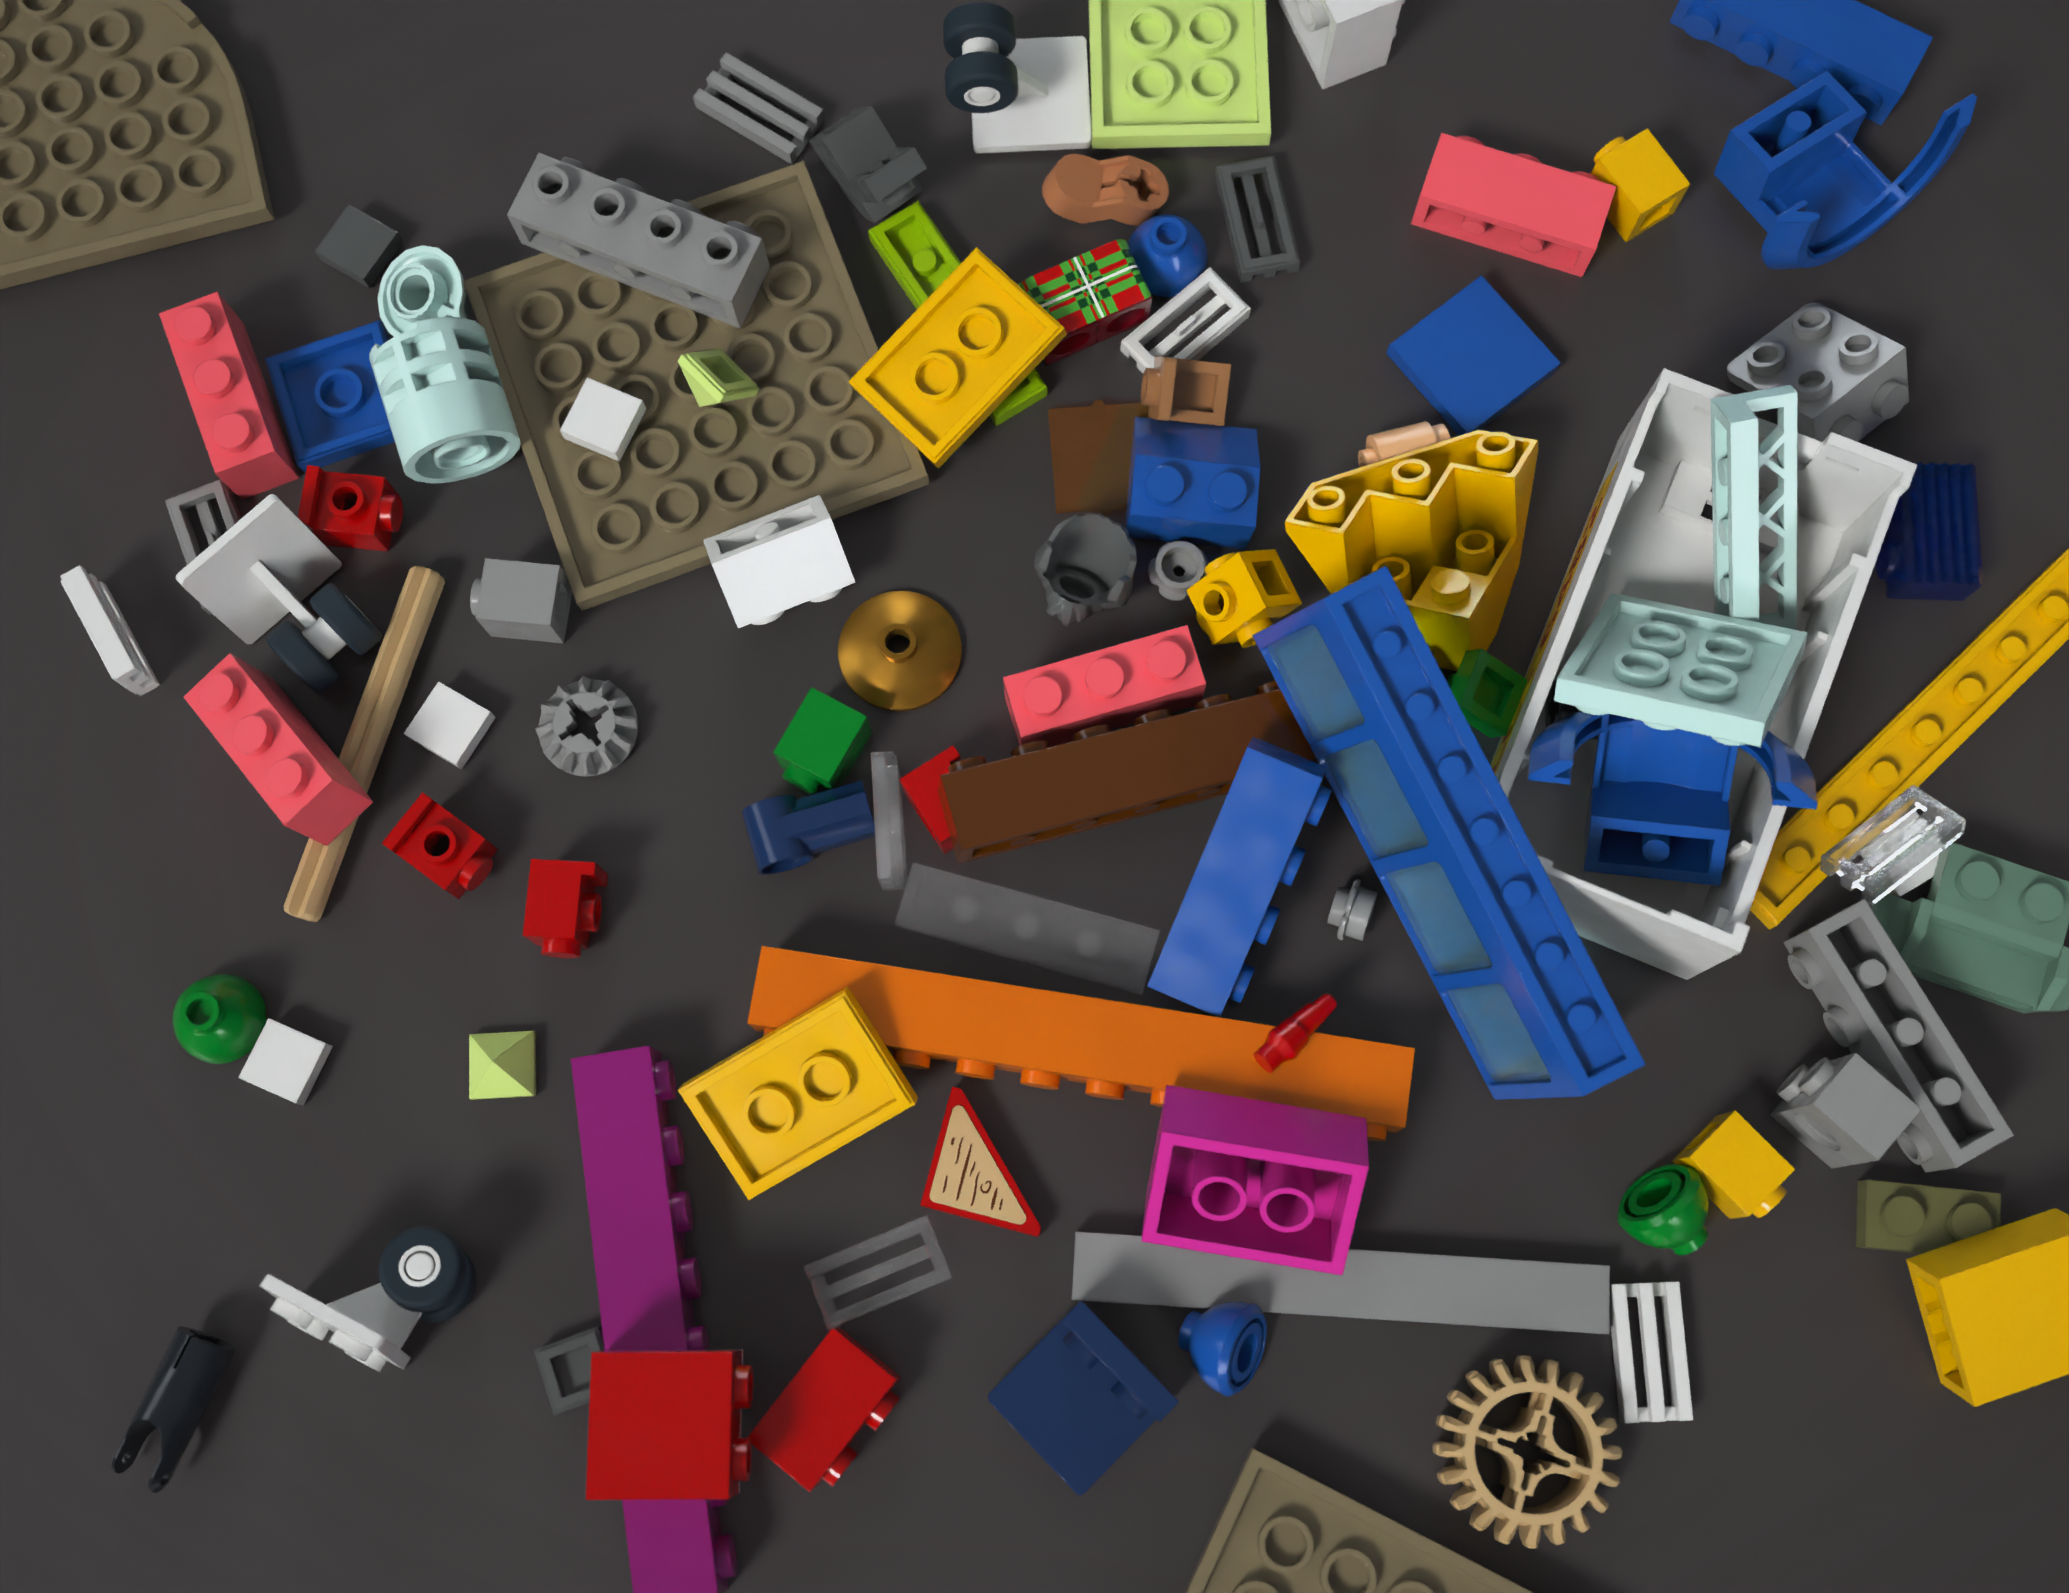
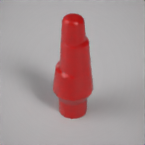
(1293, 1034)

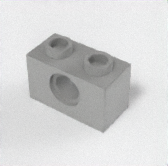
(1843, 1110)

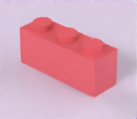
(1513, 204)
(228, 396)
(1105, 687)
(278, 750)

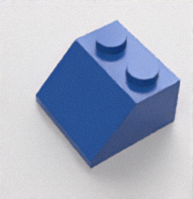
(1193, 483)

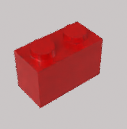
(825, 1409)

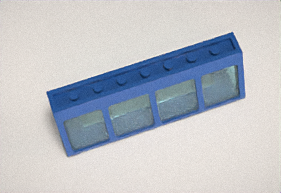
(1447, 844)

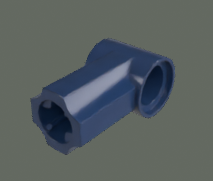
(791, 830)

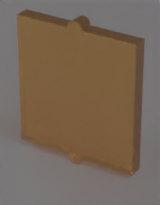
(1092, 455)

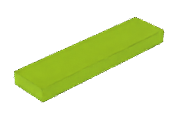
(920, 264)

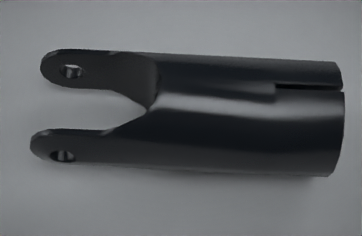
(175, 1401)

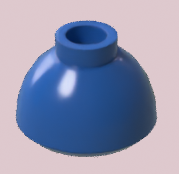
(1168, 253)
(1225, 1344)

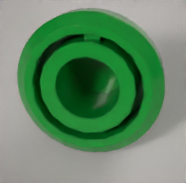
(219, 1018)
(1666, 1209)

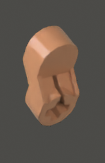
(1105, 189)

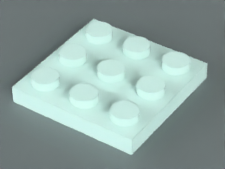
(1682, 669)

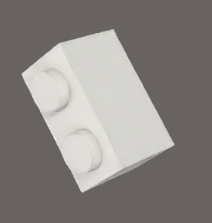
(779, 562)

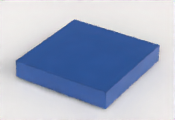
(1473, 357)
(331, 396)

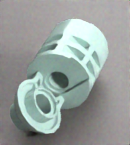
(439, 373)

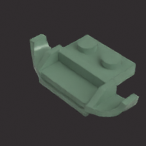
(1986, 931)

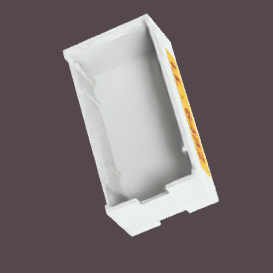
(1656, 546)

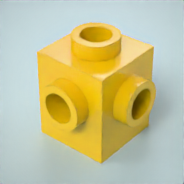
(1242, 596)

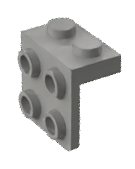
(1841, 372)

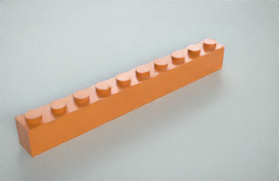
(1085, 1039)

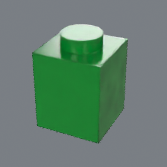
(821, 743)

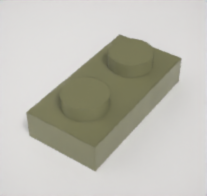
(1921, 1216)

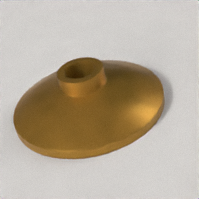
(906, 678)

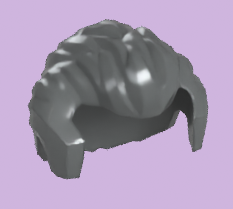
(1086, 567)

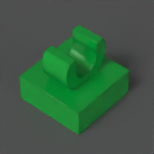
(1487, 692)

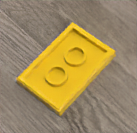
(957, 357)
(798, 1093)

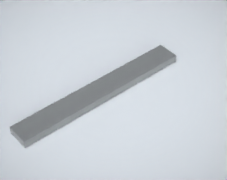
(1372, 1285)

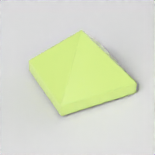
(715, 377)
(502, 1065)

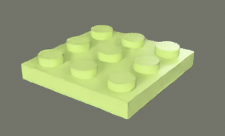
(1178, 73)

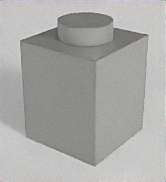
(522, 600)

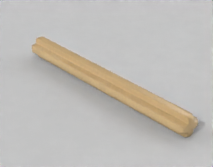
(369, 732)

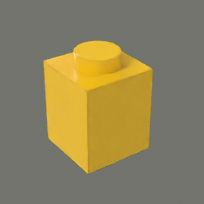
(1645, 182)
(1737, 1166)

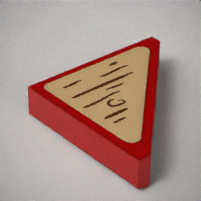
(970, 1176)

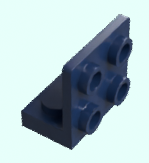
(1081, 1398)

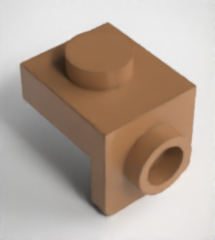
(1186, 390)

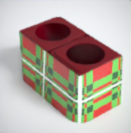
(1092, 296)

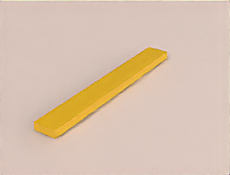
(1918, 737)

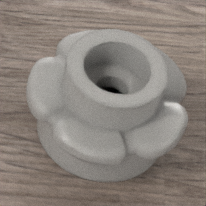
(1177, 555)
(1352, 910)

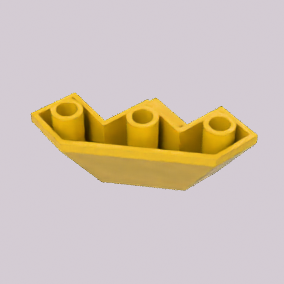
(1441, 523)

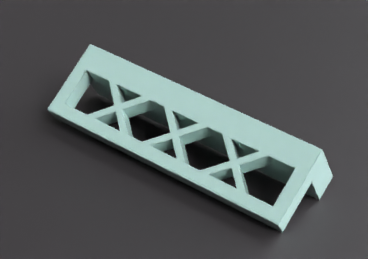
(1737, 507)

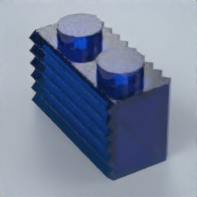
(1934, 536)

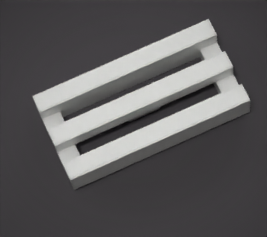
(1239, 312)
(109, 631)
(1675, 1353)

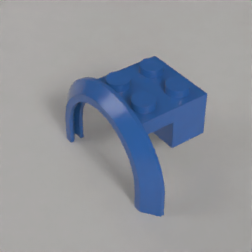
(1811, 182)
(1661, 793)

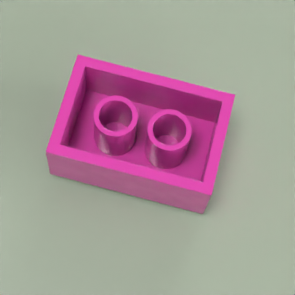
(1255, 1180)

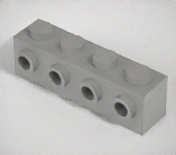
(640, 238)
(1891, 1024)

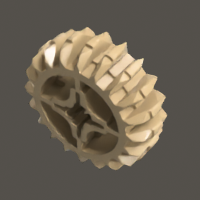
(1518, 1482)

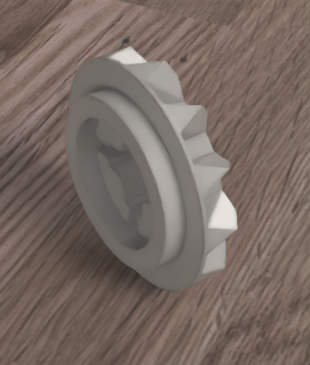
(616, 728)

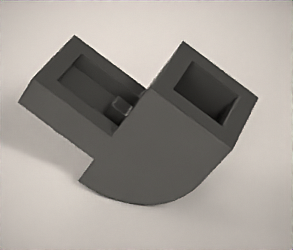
(868, 163)

